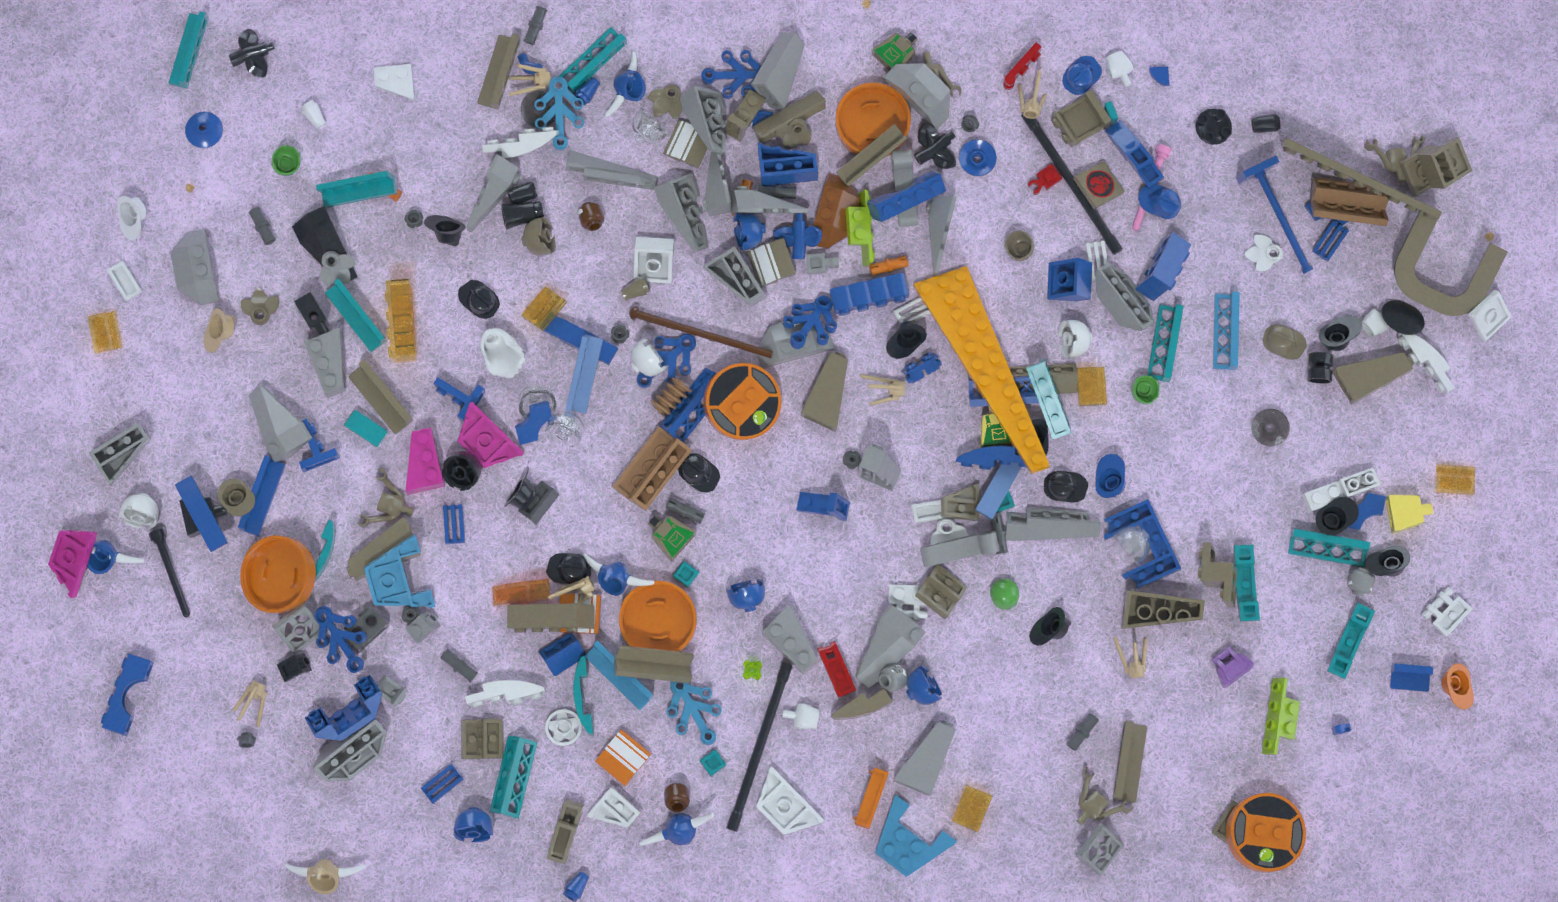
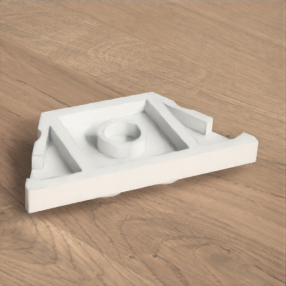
(785, 806)

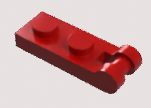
(1022, 66)
(836, 670)

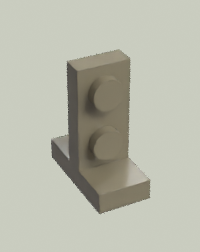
(744, 115)

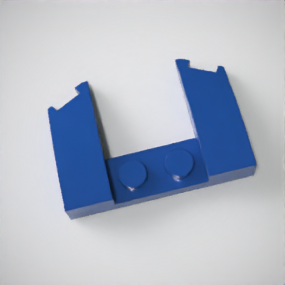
(1165, 559)

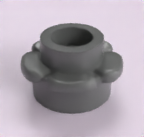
(967, 126)
(414, 214)
(619, 329)
(852, 464)
(406, 611)
(246, 740)

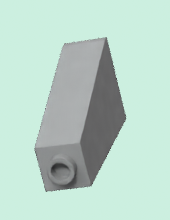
(779, 70)
(926, 762)

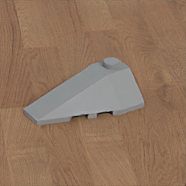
(939, 221)

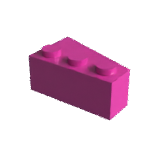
(423, 465)

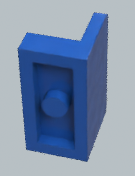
(562, 653)
(1410, 677)

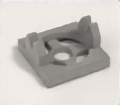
(296, 646)
(1108, 855)

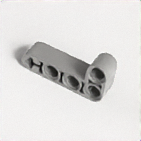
(903, 178)
(960, 548)

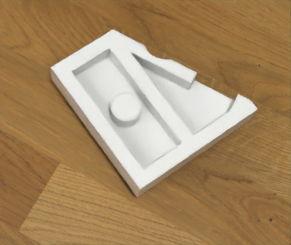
(396, 79)
(614, 809)

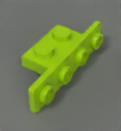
(859, 228)
(1281, 717)

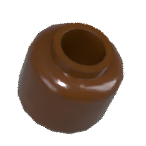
(590, 216)
(676, 797)

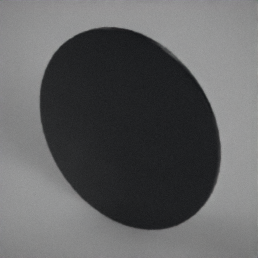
(1403, 317)

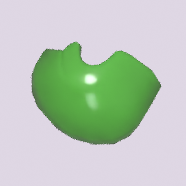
(285, 160)
(1145, 389)
(1004, 593)

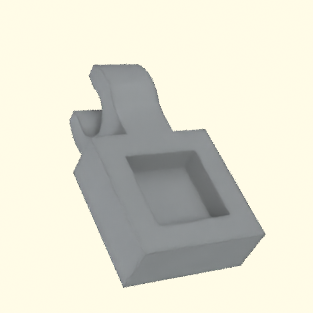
(818, 263)

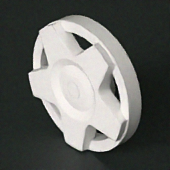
(563, 727)

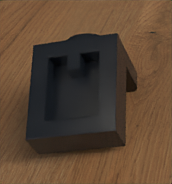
(294, 667)

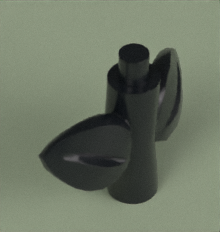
(252, 53)
(935, 147)

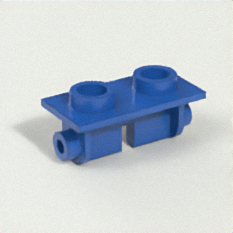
(927, 362)

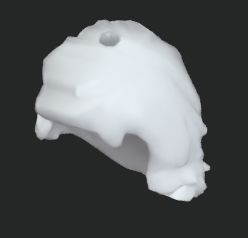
(501, 353)

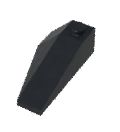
(319, 236)

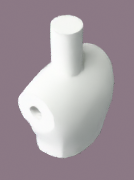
(1119, 66)
(1374, 323)
(804, 716)

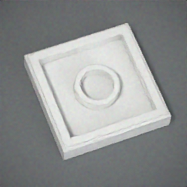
(1489, 315)

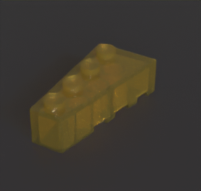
(401, 320)

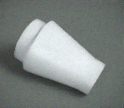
(313, 114)

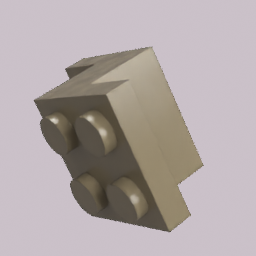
(1435, 166)
(1218, 574)

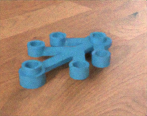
(559, 109)
(692, 706)

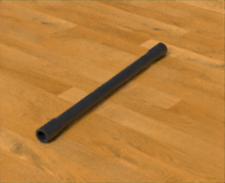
(1109, 238)
(736, 814)

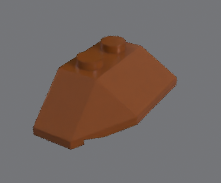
(832, 210)

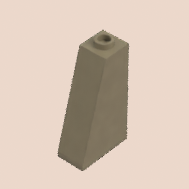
(1369, 376)
(826, 396)
(387, 540)

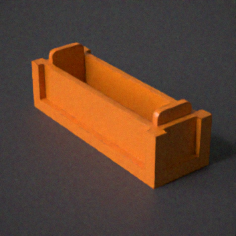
(871, 798)

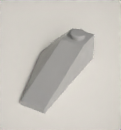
(705, 112)
(500, 179)
(716, 194)
(756, 202)
(680, 203)
(279, 429)
(891, 642)

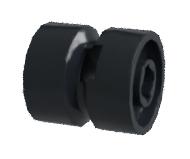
(1320, 374)

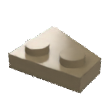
(962, 504)

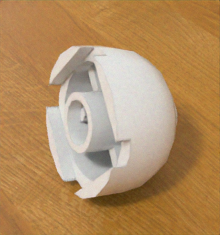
(1075, 338)
(646, 359)
(136, 508)

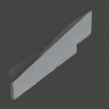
(608, 172)
(1050, 524)

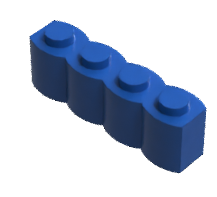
(869, 293)

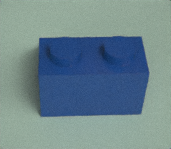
(1070, 280)

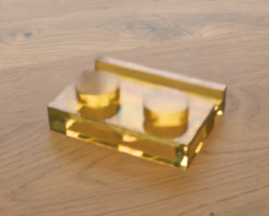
(544, 308)
(105, 332)
(1091, 386)
(1455, 479)
(972, 808)

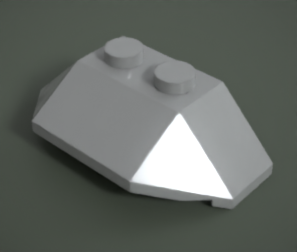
(921, 91)
(194, 268)
(1121, 299)
(778, 340)
(349, 757)

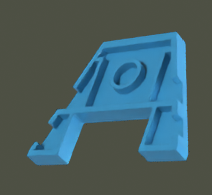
(388, 579)
(902, 847)

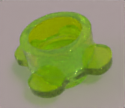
(748, 666)

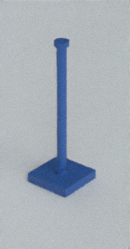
(1258, 172)

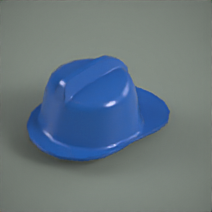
(1082, 75)
(1160, 201)
(1110, 476)

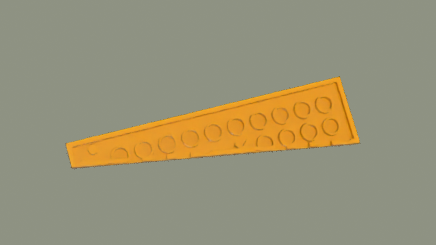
(965, 324)

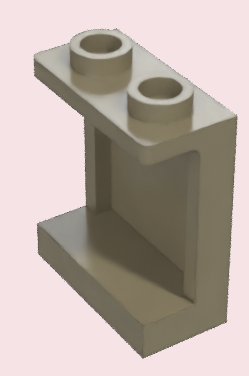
(1081, 119)

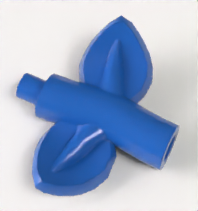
(799, 236)

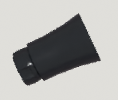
(521, 213)

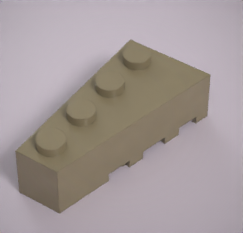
(1155, 609)
(550, 617)

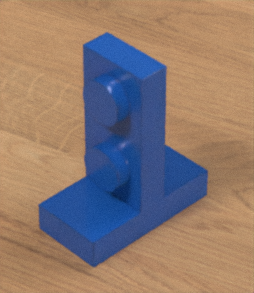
(459, 397)
(316, 448)
(822, 504)

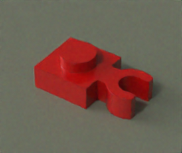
(1047, 177)

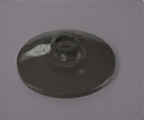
(529, 112)
(1277, 421)

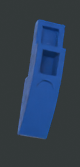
(1134, 153)
(988, 457)

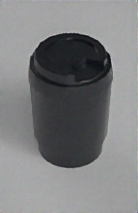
(1265, 123)
(522, 193)

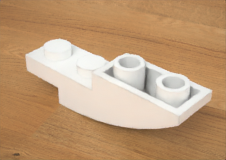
(527, 142)
(1424, 353)
(1345, 487)
(513, 690)

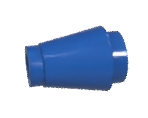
(587, 90)
(576, 886)

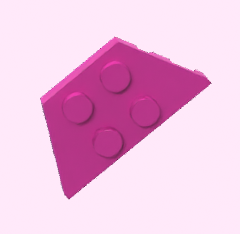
(486, 439)
(71, 557)

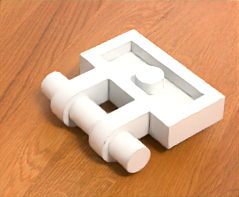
(905, 595)
(1451, 616)

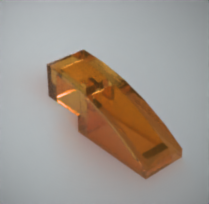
(521, 592)

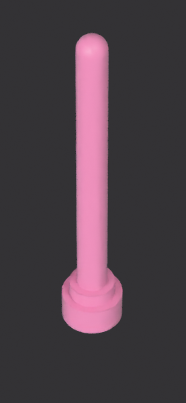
(1162, 153)

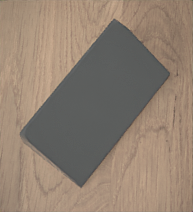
(542, 502)

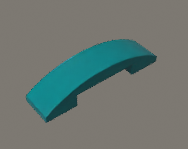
(329, 536)
(1246, 587)
(1350, 641)
(581, 672)

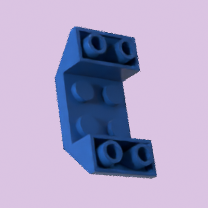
(350, 718)

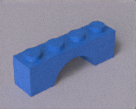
(892, 204)
(134, 671)

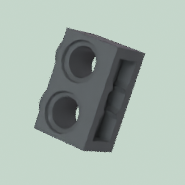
(371, 632)

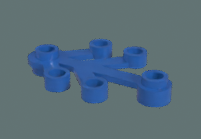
(740, 74)
(821, 305)
(669, 358)
(337, 637)

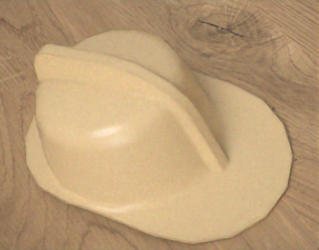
(218, 329)

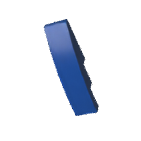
(572, 335)
(201, 513)

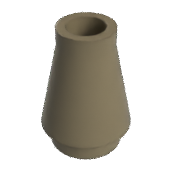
(635, 289)

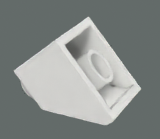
(653, 259)

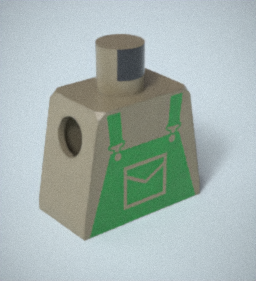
(895, 50)
(671, 535)

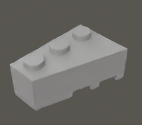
(735, 275)
(327, 359)
(119, 452)
(878, 468)
(790, 640)

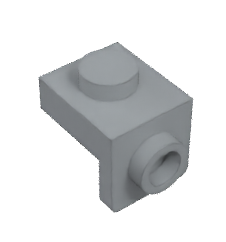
(423, 626)
(391, 691)

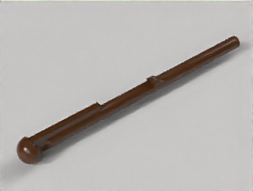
(635, 313)

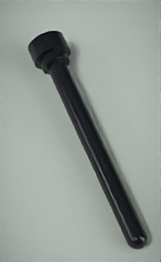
(158, 538)

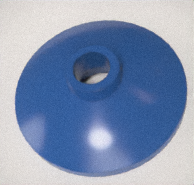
(210, 135)
(979, 149)

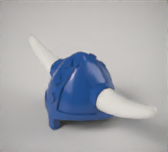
(628, 86)
(104, 556)
(615, 577)
(679, 829)

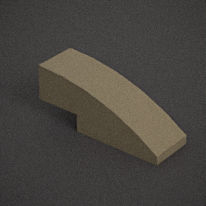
(862, 706)
(565, 831)

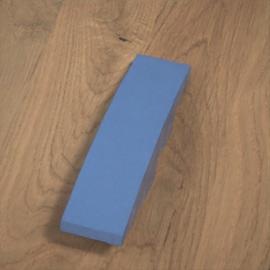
(997, 489)

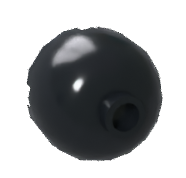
(461, 470)

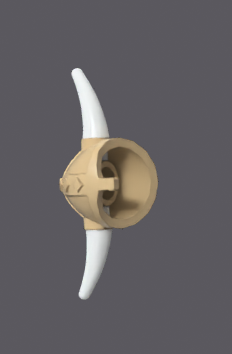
(324, 875)

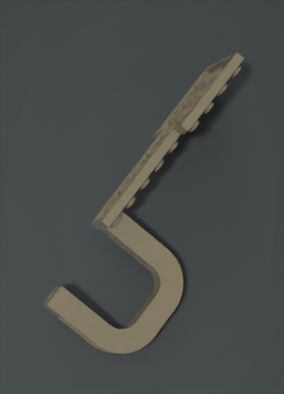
(1415, 242)

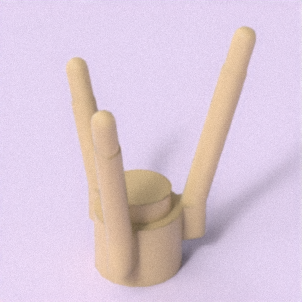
(541, 78)
(1031, 108)
(895, 388)
(584, 586)
(1137, 667)
(254, 691)

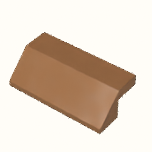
(1347, 202)
(651, 468)

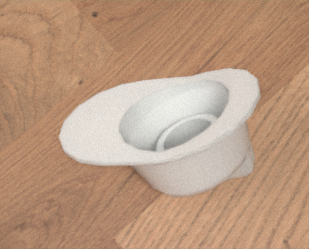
(131, 215)

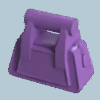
(1232, 669)

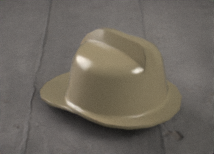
(1284, 341)
(236, 497)

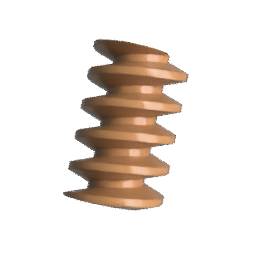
(669, 397)

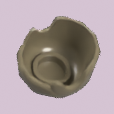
(1019, 245)

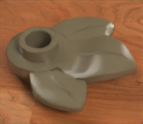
(664, 103)
(794, 133)
(260, 304)

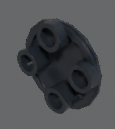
(1213, 126)

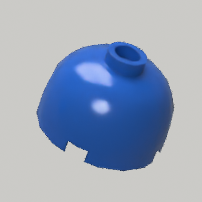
(748, 230)
(746, 595)
(923, 687)
(473, 824)

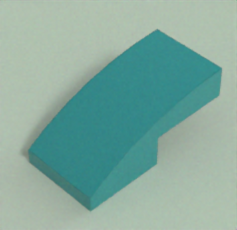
(365, 428)

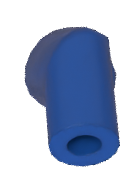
(524, 61)

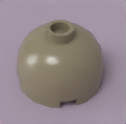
(538, 237)

